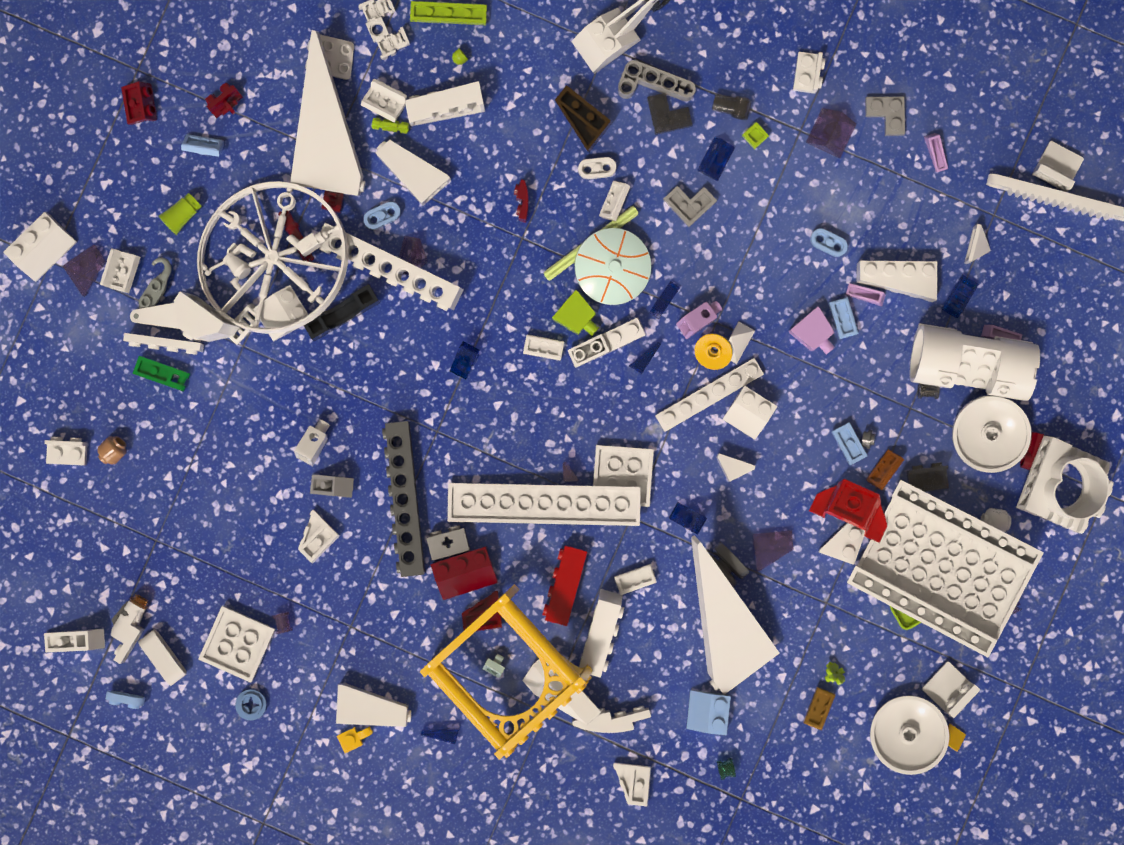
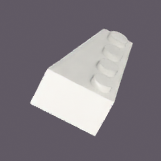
(445, 104)
(905, 277)
(601, 632)

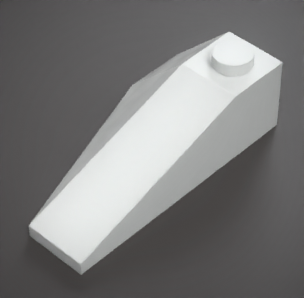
(579, 707)

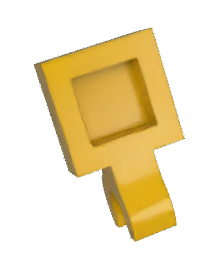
(352, 739)

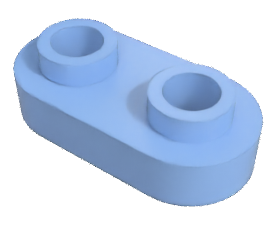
(382, 216)
(828, 243)
(133, 701)

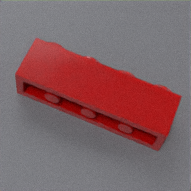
(565, 585)

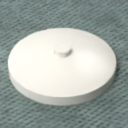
(991, 434)
(909, 735)

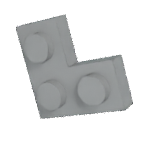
(891, 109)
(689, 210)

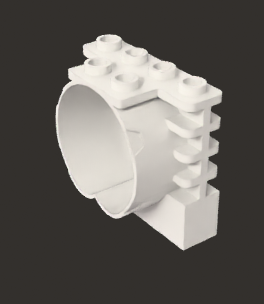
(1045, 475)

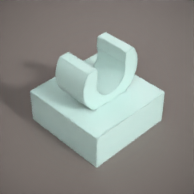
(494, 667)

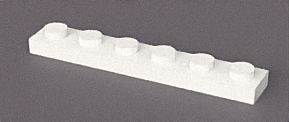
(709, 395)

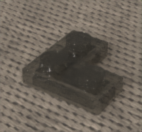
(664, 119)

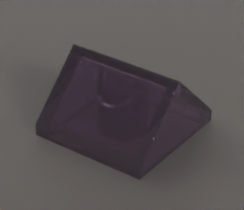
(831, 132)

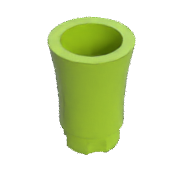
(180, 213)

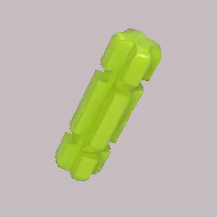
(388, 125)

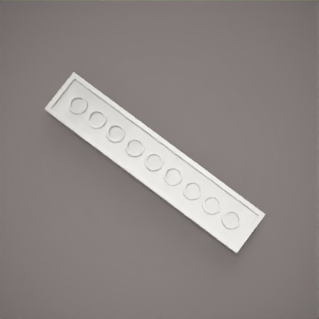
(544, 504)

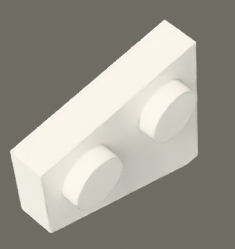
(317, 537)
(844, 544)
(634, 782)

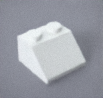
(280, 310)
(749, 412)

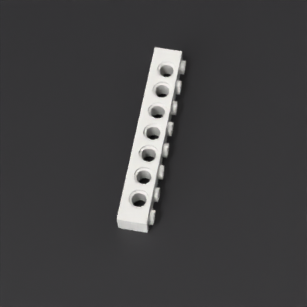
(450, 294)

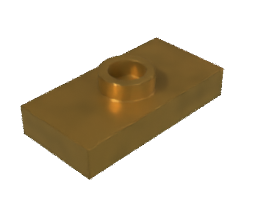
(819, 708)

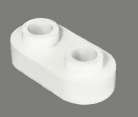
(597, 168)

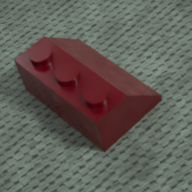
(464, 573)

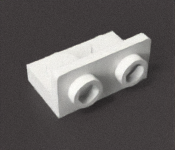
(808, 72)
(66, 452)

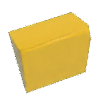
(955, 737)

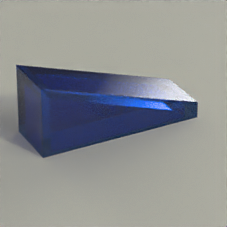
(664, 300)
(641, 363)
(446, 735)

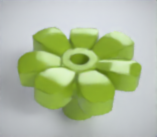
(834, 674)

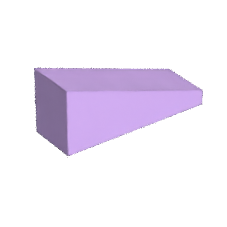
(936, 152)
(866, 294)
(991, 331)

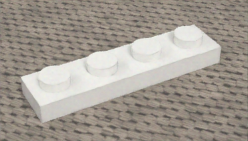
(156, 342)

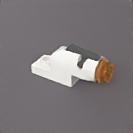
(126, 627)

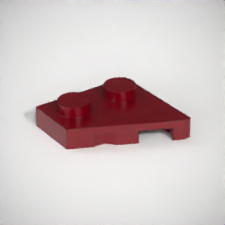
(478, 609)

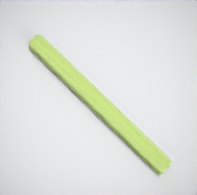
(569, 259)

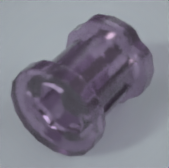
(282, 623)

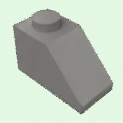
(331, 486)

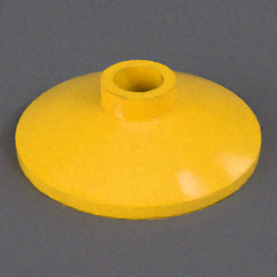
(713, 359)

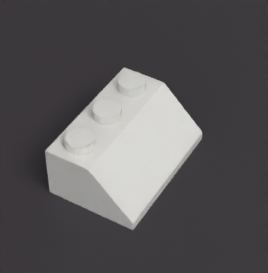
(40, 246)

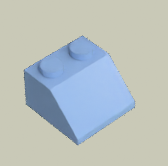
(708, 712)

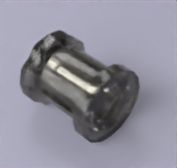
(927, 391)

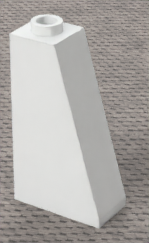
(414, 173)
(367, 708)

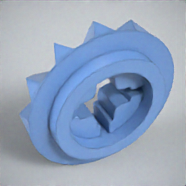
(244, 711)

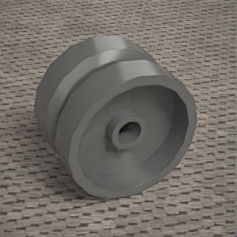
(729, 563)

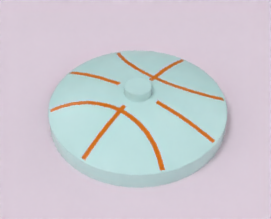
(612, 266)

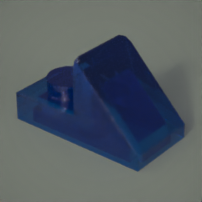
(464, 360)
(687, 518)

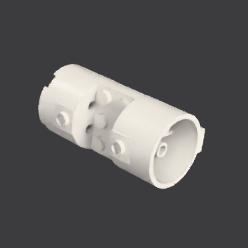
(998, 365)

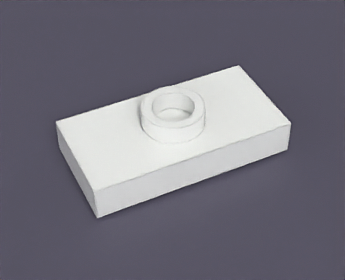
(614, 200)
(543, 347)
(635, 579)

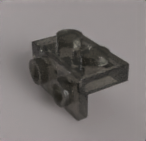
(928, 478)

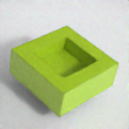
(755, 135)

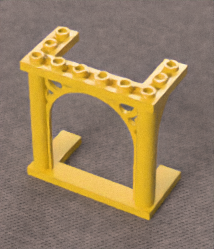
(571, 676)

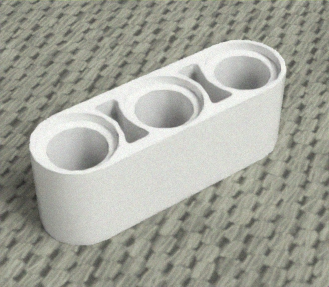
(162, 657)

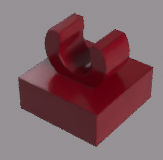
(334, 200)

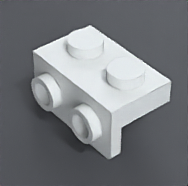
(384, 100)
(120, 270)

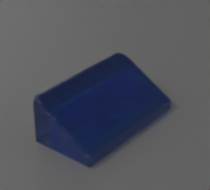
(716, 158)

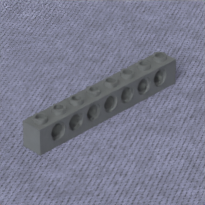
(402, 430)

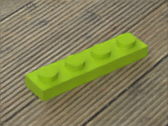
(448, 13)

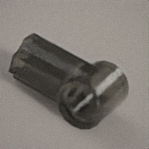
(737, 107)

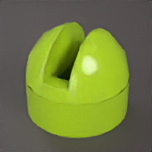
(459, 57)

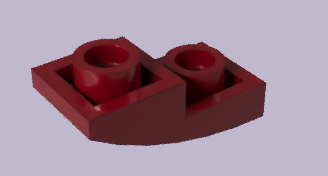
(522, 196)

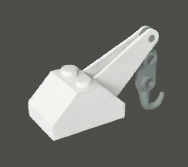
(187, 312)

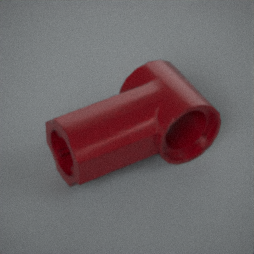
(1028, 459)

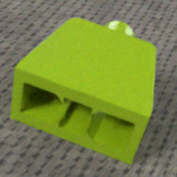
(576, 315)

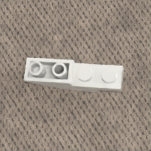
(606, 342)
(619, 723)

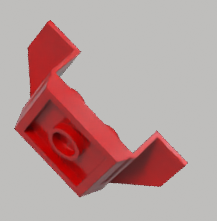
(853, 505)

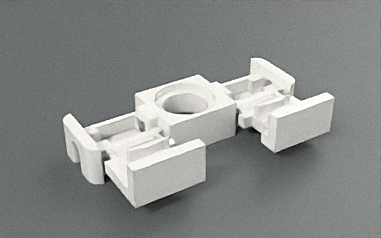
(373, 15)

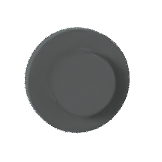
(868, 439)

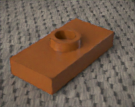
(885, 469)

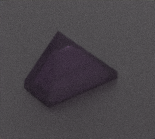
(413, 252)

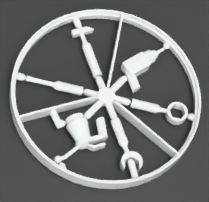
(272, 257)

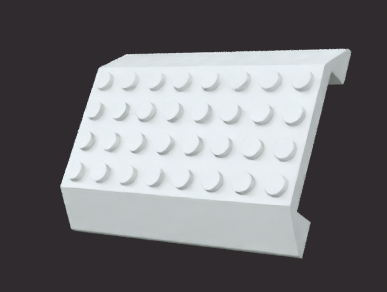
(946, 568)

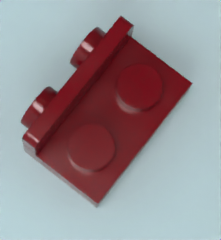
(139, 102)

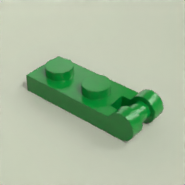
(160, 373)

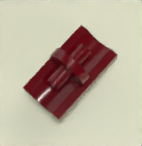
(225, 101)

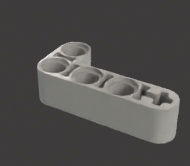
(657, 85)

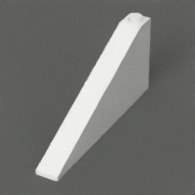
(324, 145)
(731, 634)

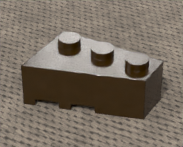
(583, 117)

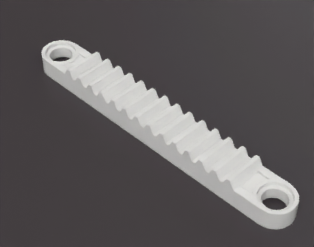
(1056, 197)

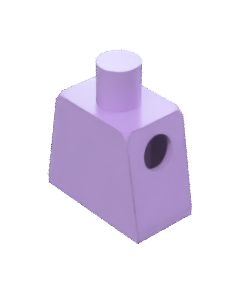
(698, 318)
(814, 331)

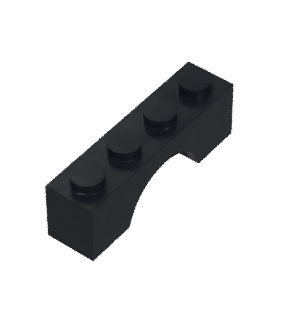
(353, 306)

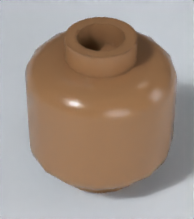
(111, 450)

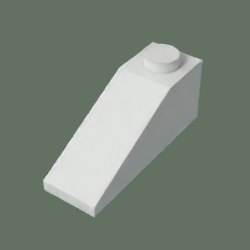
(74, 640)

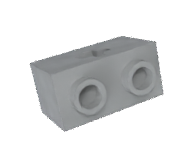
(459, 545)

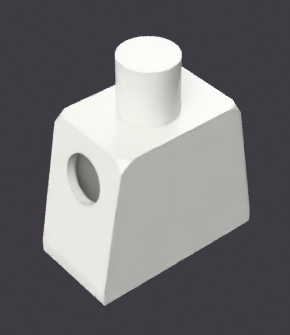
(308, 450)

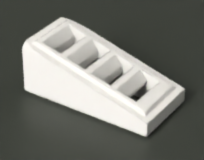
(245, 313)

